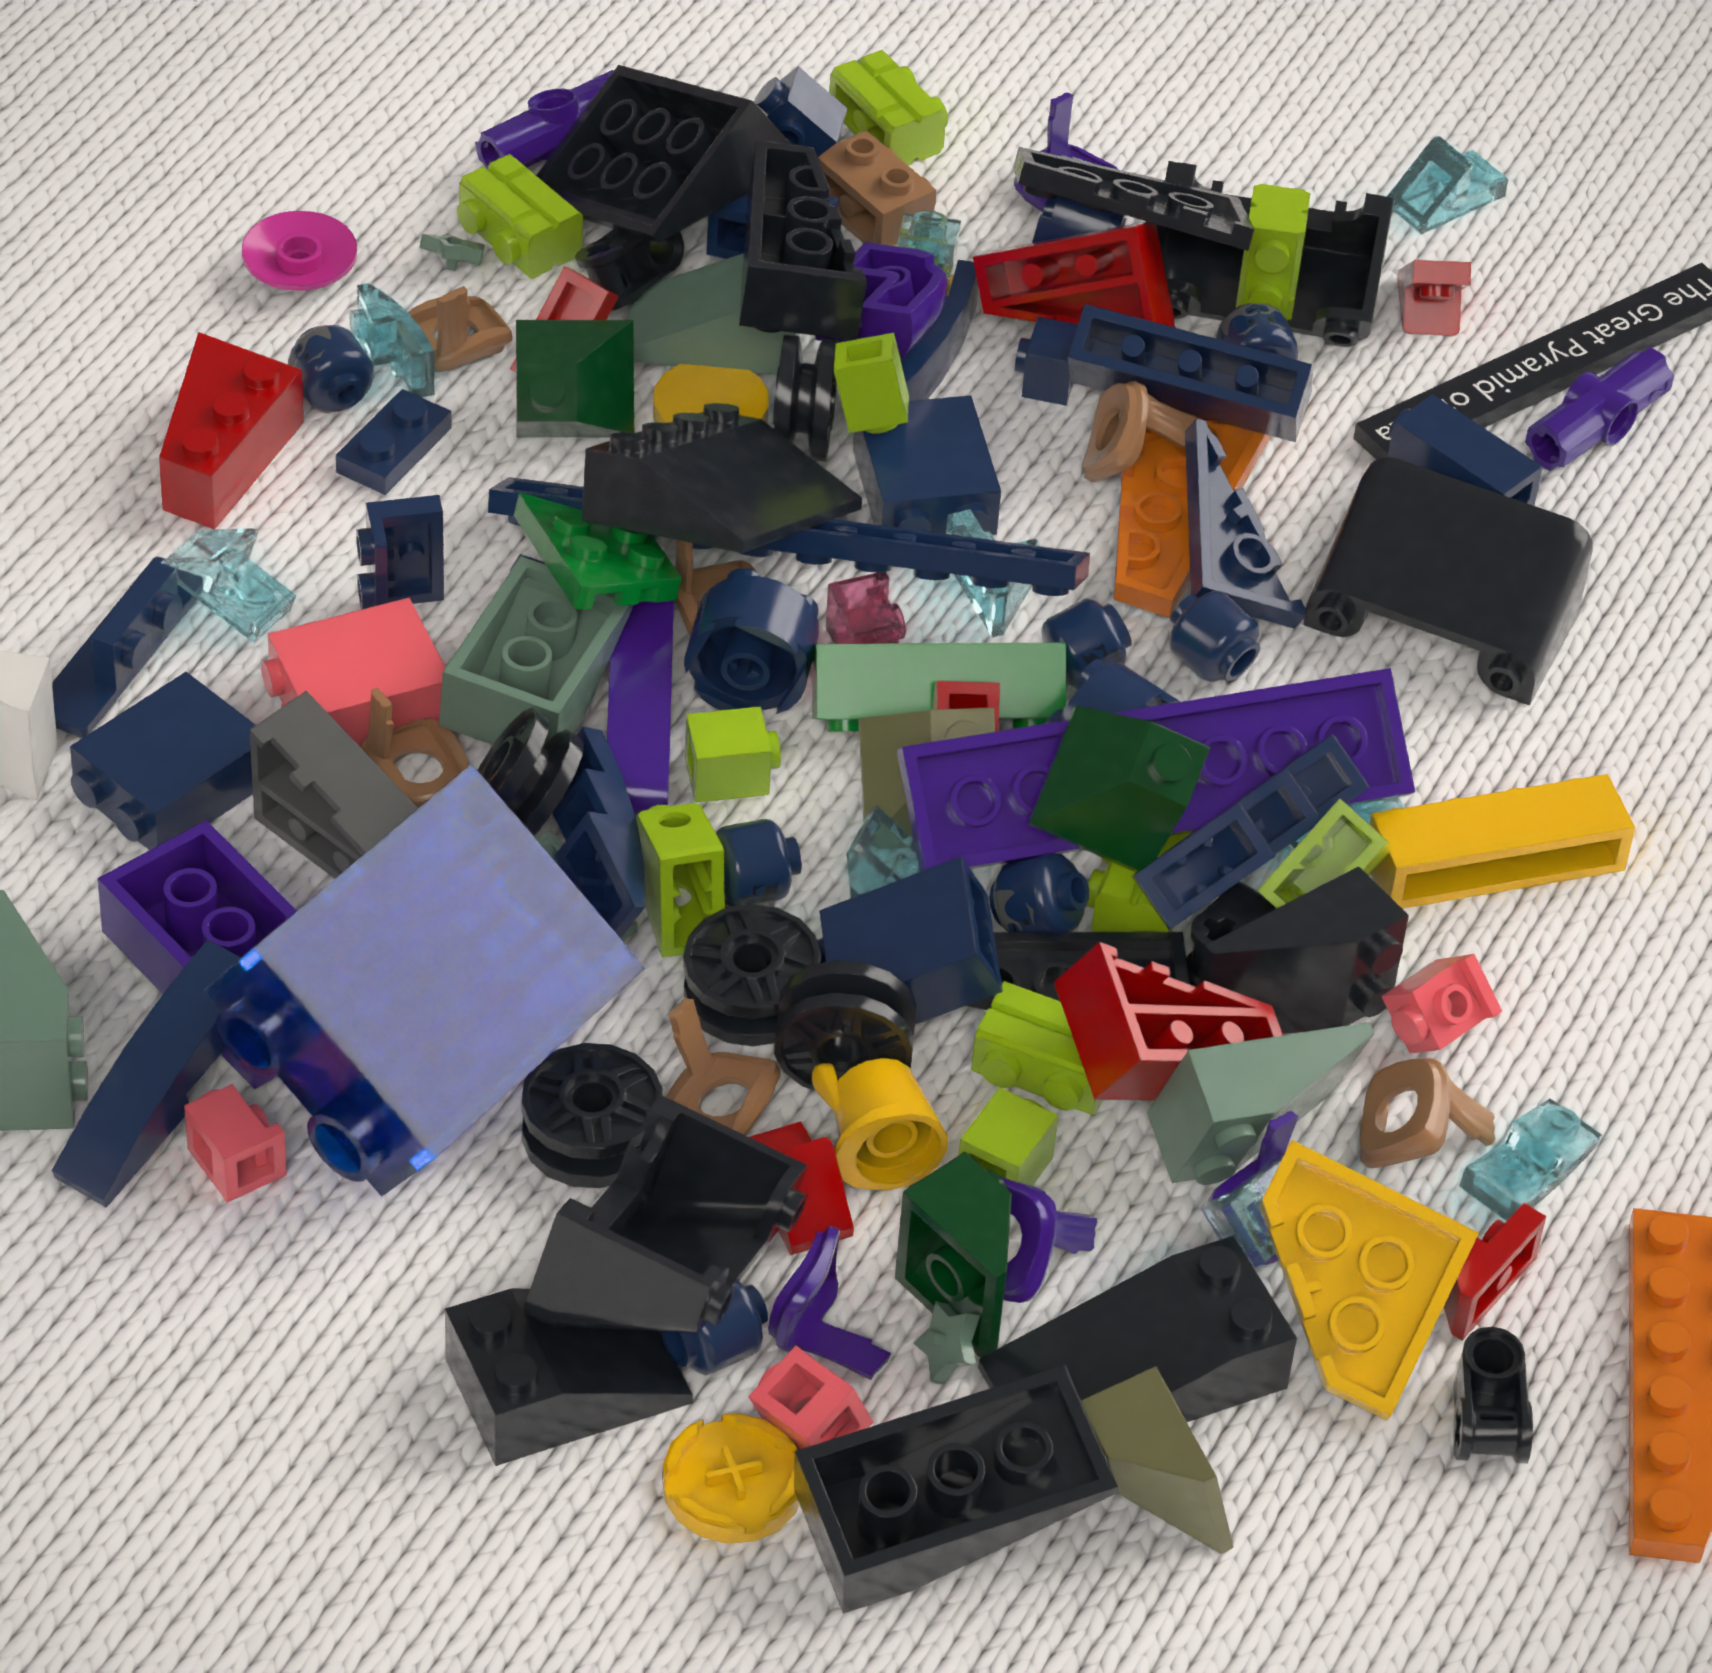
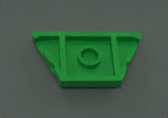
(596, 557)

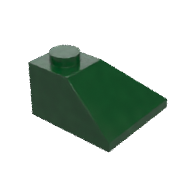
(574, 378)
(1118, 786)
(957, 1244)

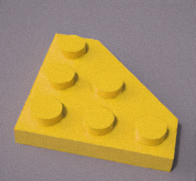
(1361, 1272)

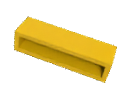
(1503, 841)

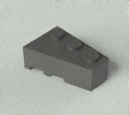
(321, 787)

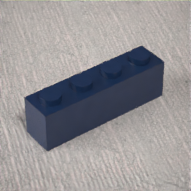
(1192, 372)

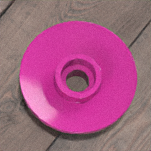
(299, 250)

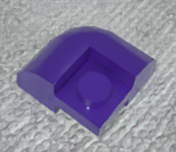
(901, 293)

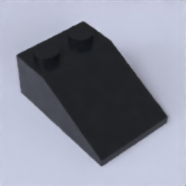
(1317, 956)
(553, 1384)

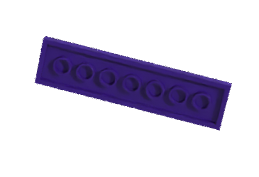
(980, 789)

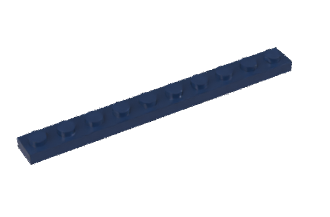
(876, 547)

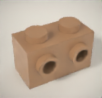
(874, 188)

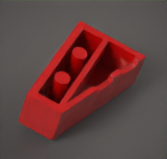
(1058, 276)
(226, 428)
(1140, 1022)

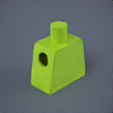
(1328, 851)
(684, 854)

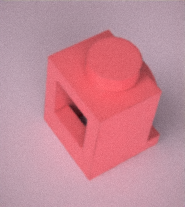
(1440, 1003)
(234, 1142)
(808, 1401)

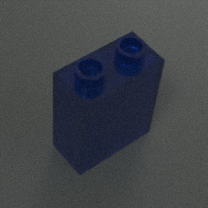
(422, 984)

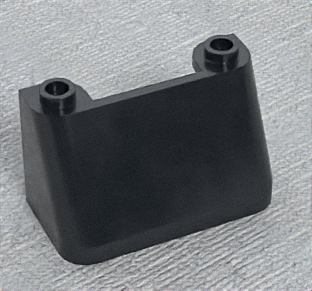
(1336, 272)
(1456, 568)
(668, 1230)

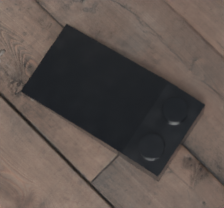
(1190, 1315)
(948, 1485)

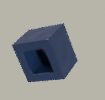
(1046, 361)

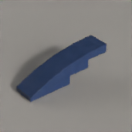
(933, 356)
(1249, 832)
(602, 836)
(147, 1083)

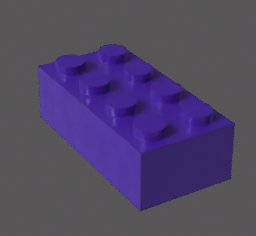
(180, 896)

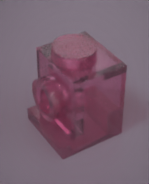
(862, 613)

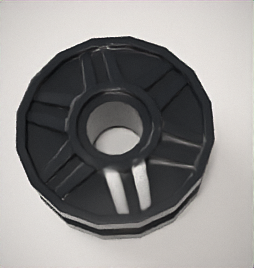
(806, 395)
(529, 773)
(740, 965)
(843, 1018)
(586, 1112)

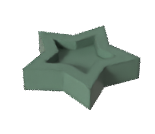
(453, 249)
(948, 1341)

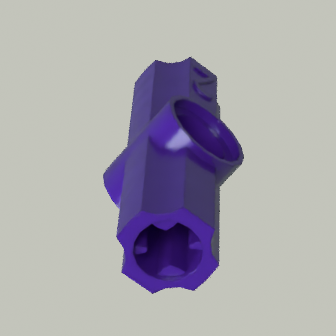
(540, 129)
(1599, 408)

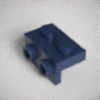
(401, 551)

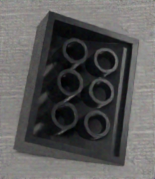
(657, 154)
(710, 482)

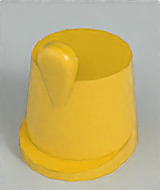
(882, 1123)

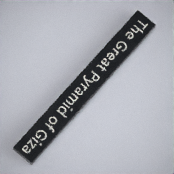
(1562, 356)

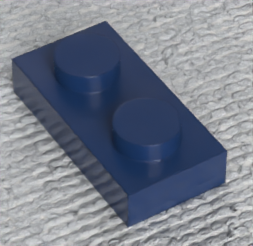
(393, 441)

